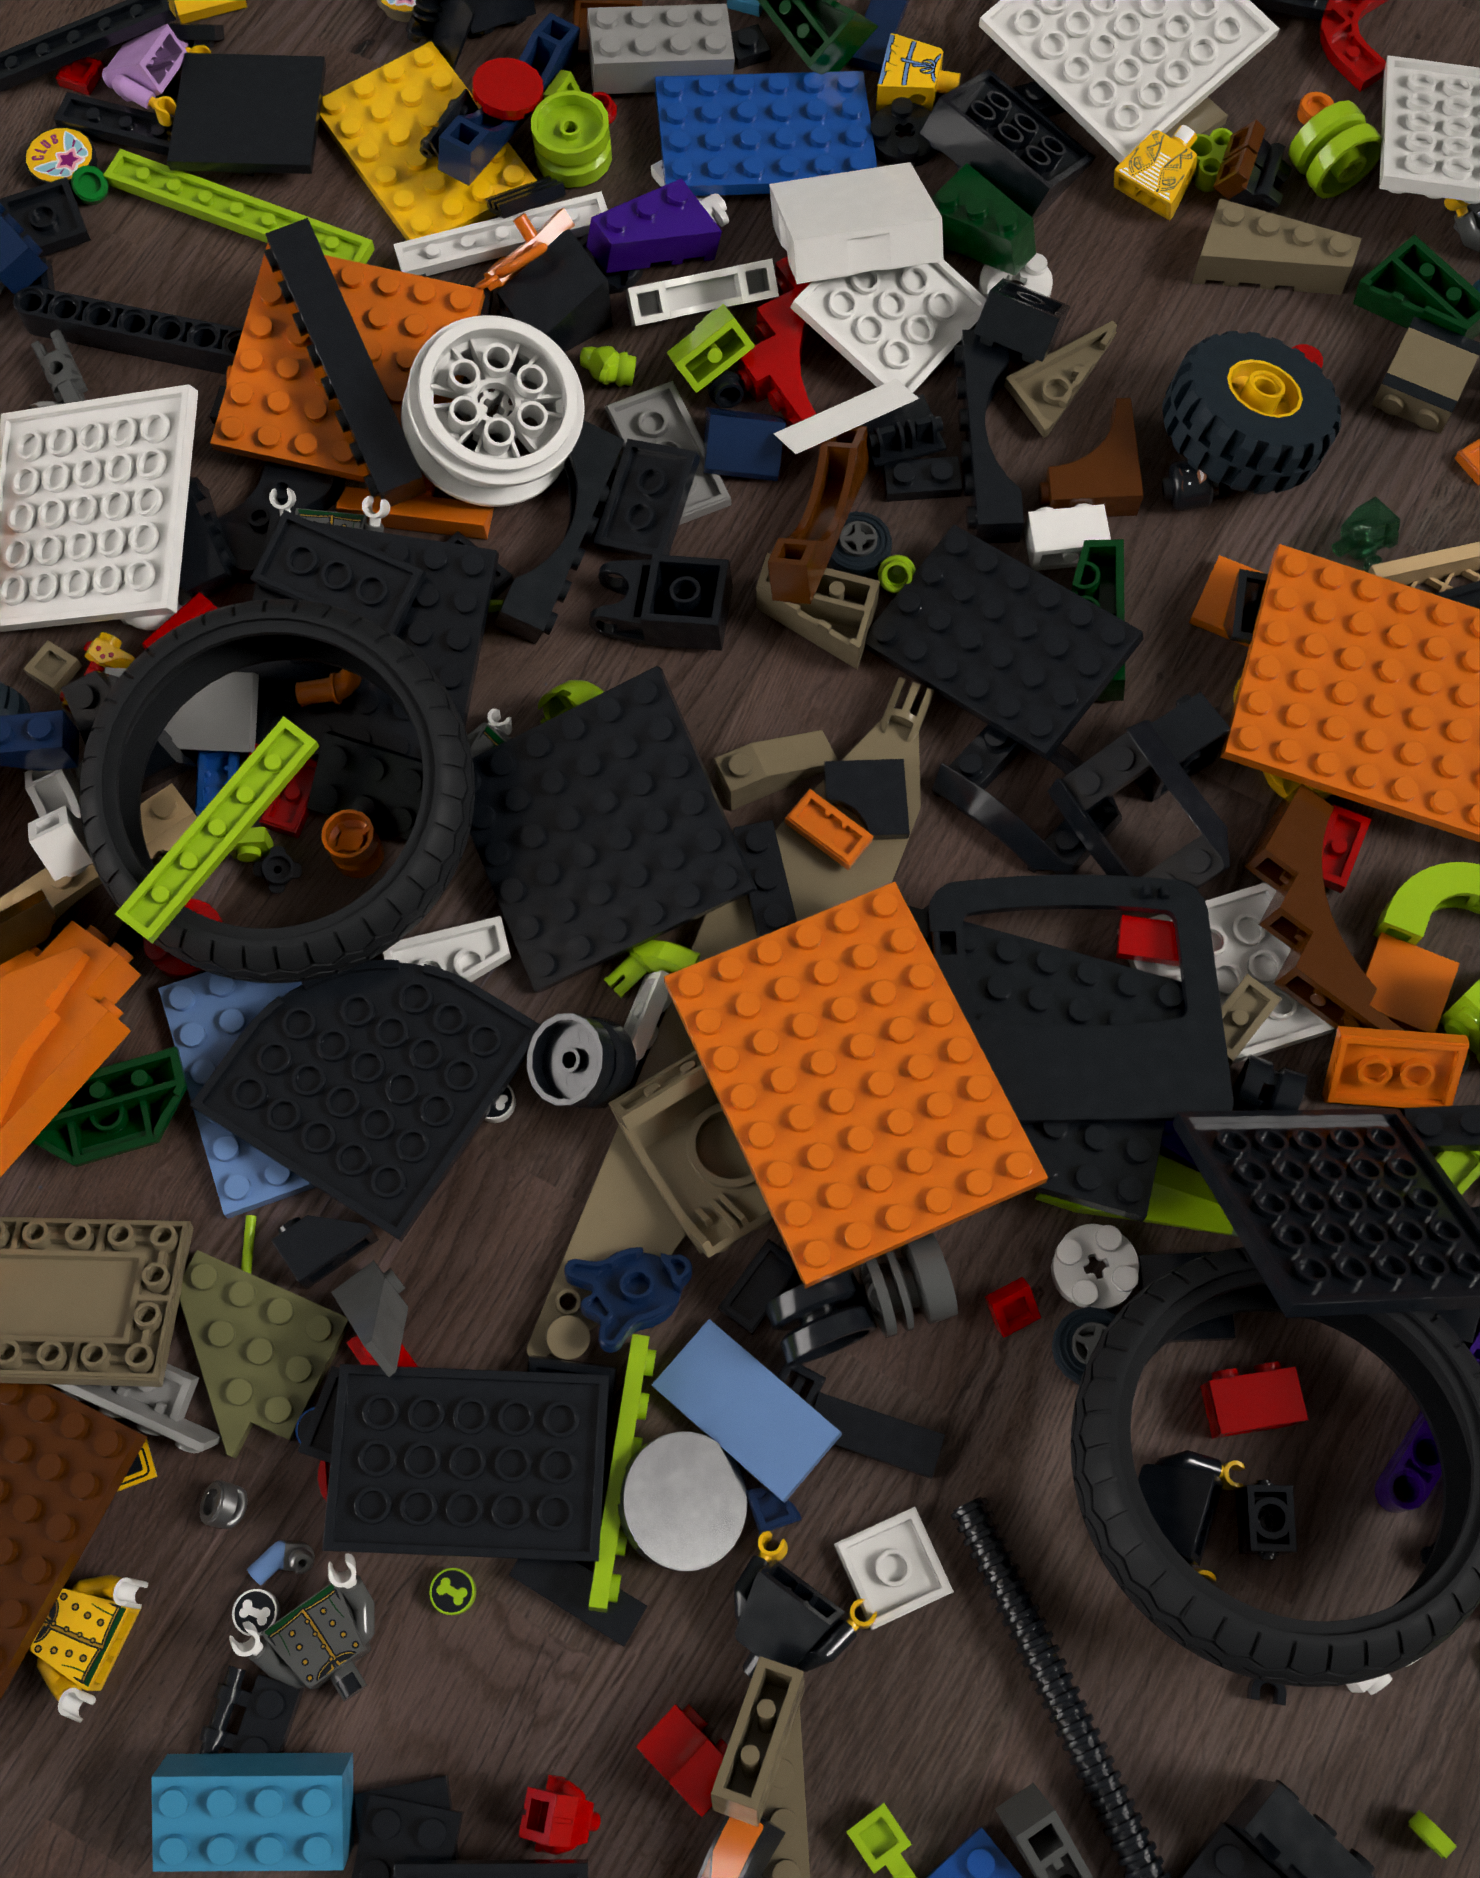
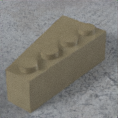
(1274, 251)

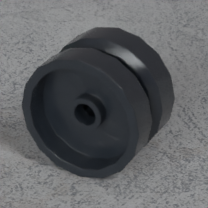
(580, 1061)
(820, 1318)

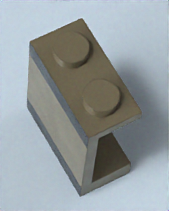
(1427, 375)

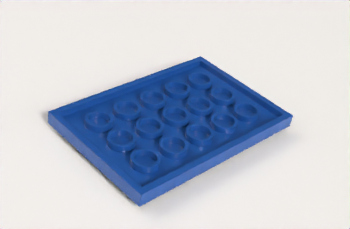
(761, 129)

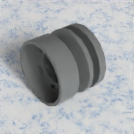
(909, 1282)

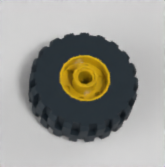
(1251, 412)

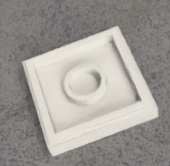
(893, 1567)

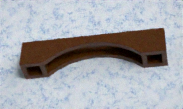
(803, 556)

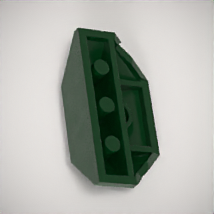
(117, 1109)

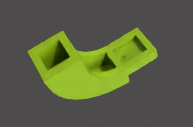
(1426, 892)

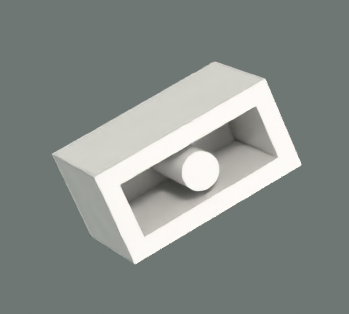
(1057, 535)

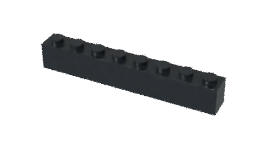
(345, 362)

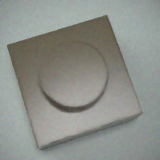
(52, 667)

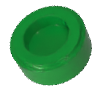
(89, 185)

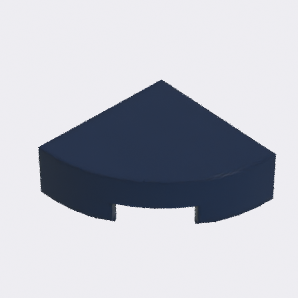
(770, 1511)

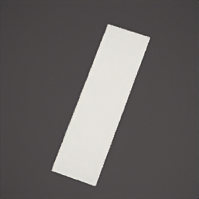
(845, 416)

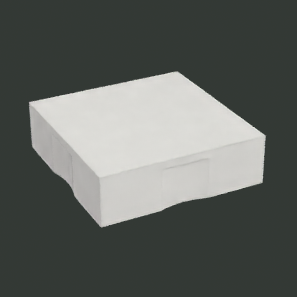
(856, 222)

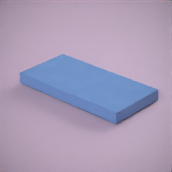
(747, 1410)

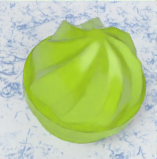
(895, 572)

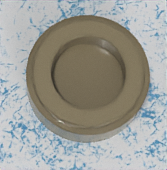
(567, 1337)

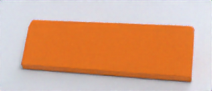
(425, 514)

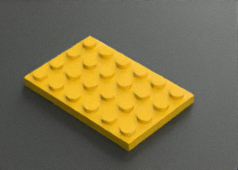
(380, 133)

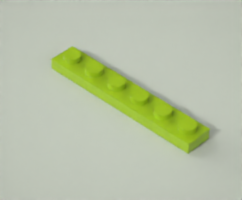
(217, 830)
(612, 1537)

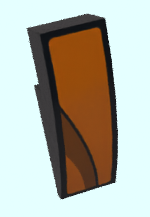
(741, 1849)

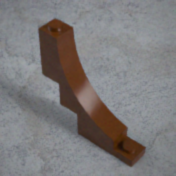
(1319, 966)

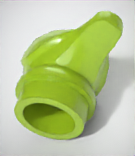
(608, 365)

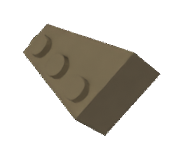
(834, 619)

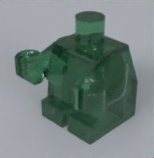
(1367, 531)

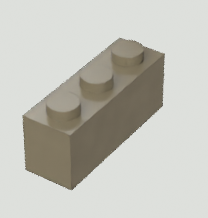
(758, 1741)

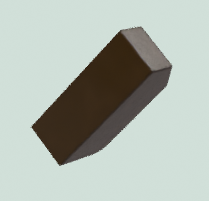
(25, 925)

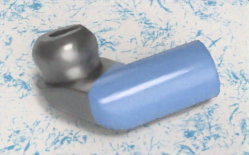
(284, 1556)

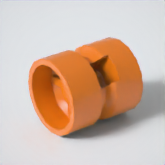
(352, 843)

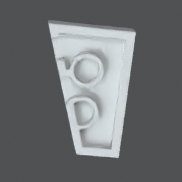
(463, 949)

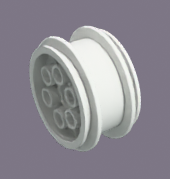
(496, 356)

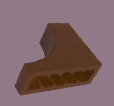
(1105, 475)

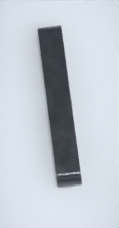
(128, 329)

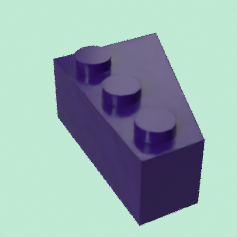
(653, 229)

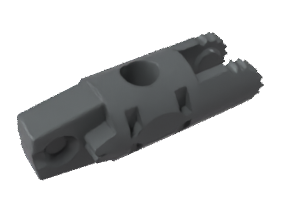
(61, 370)

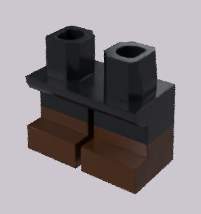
(1252, 169)

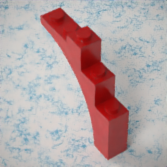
(774, 364)

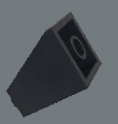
(560, 294)

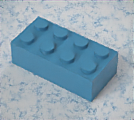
(253, 1812)

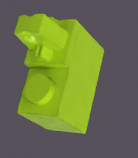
(710, 348)

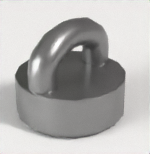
(223, 1505)

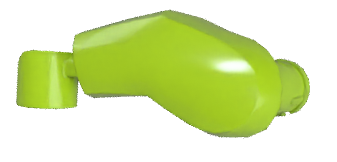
(650, 958)

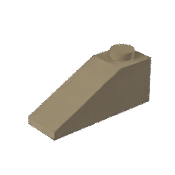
(770, 766)

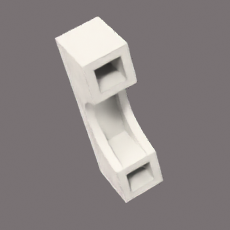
(701, 292)
(58, 831)

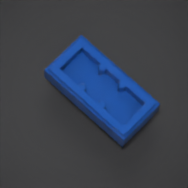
(213, 772)

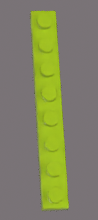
(224, 205)

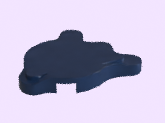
(629, 1291)

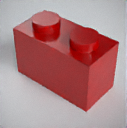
(1253, 1401)

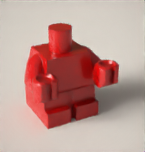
(558, 1816)

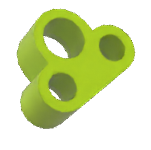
(1211, 154)

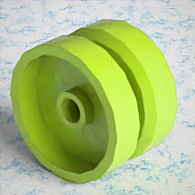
(571, 138)
(1335, 149)

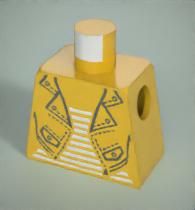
(1159, 170)

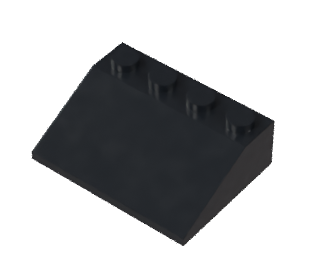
(1006, 142)

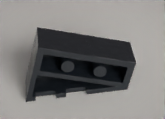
(206, 558)

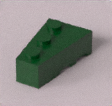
(820, 30)
(984, 222)
(1423, 286)

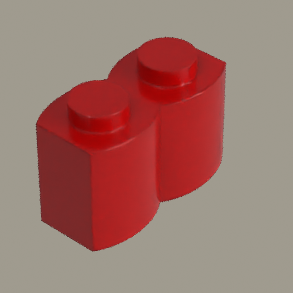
(685, 1755)

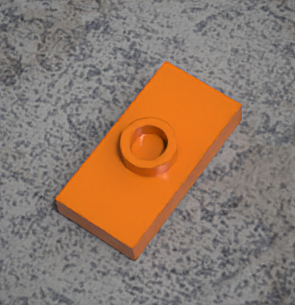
(828, 829)

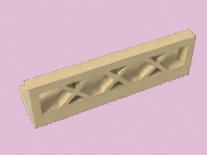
(1433, 567)

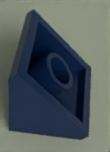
(742, 444)

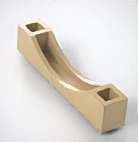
(163, 823)

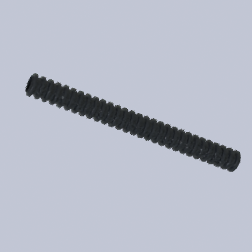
(1059, 1693)

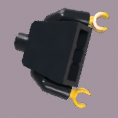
(1184, 1498)
(787, 1617)

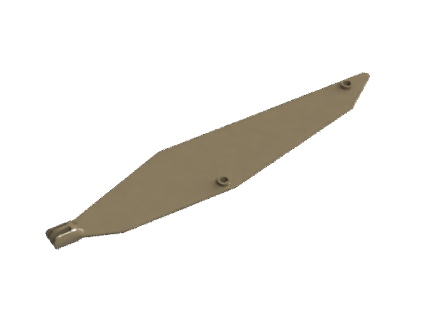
(624, 1202)

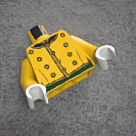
(85, 1638)

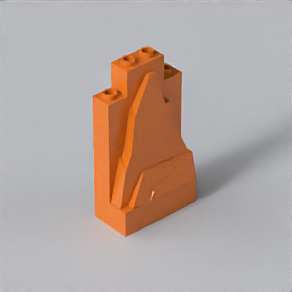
(56, 1028)

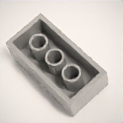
(646, 42)

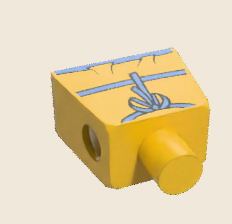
(913, 72)

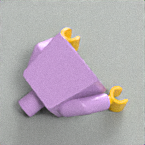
(146, 67)

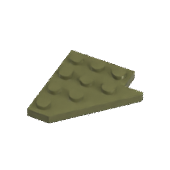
(256, 1348)

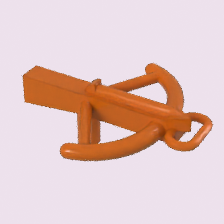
(536, 244)

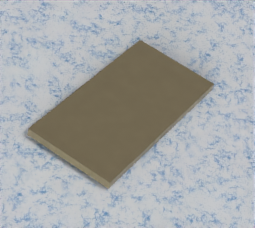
(89, 1299)

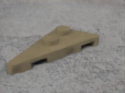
(1049, 386)

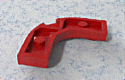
(1346, 46)

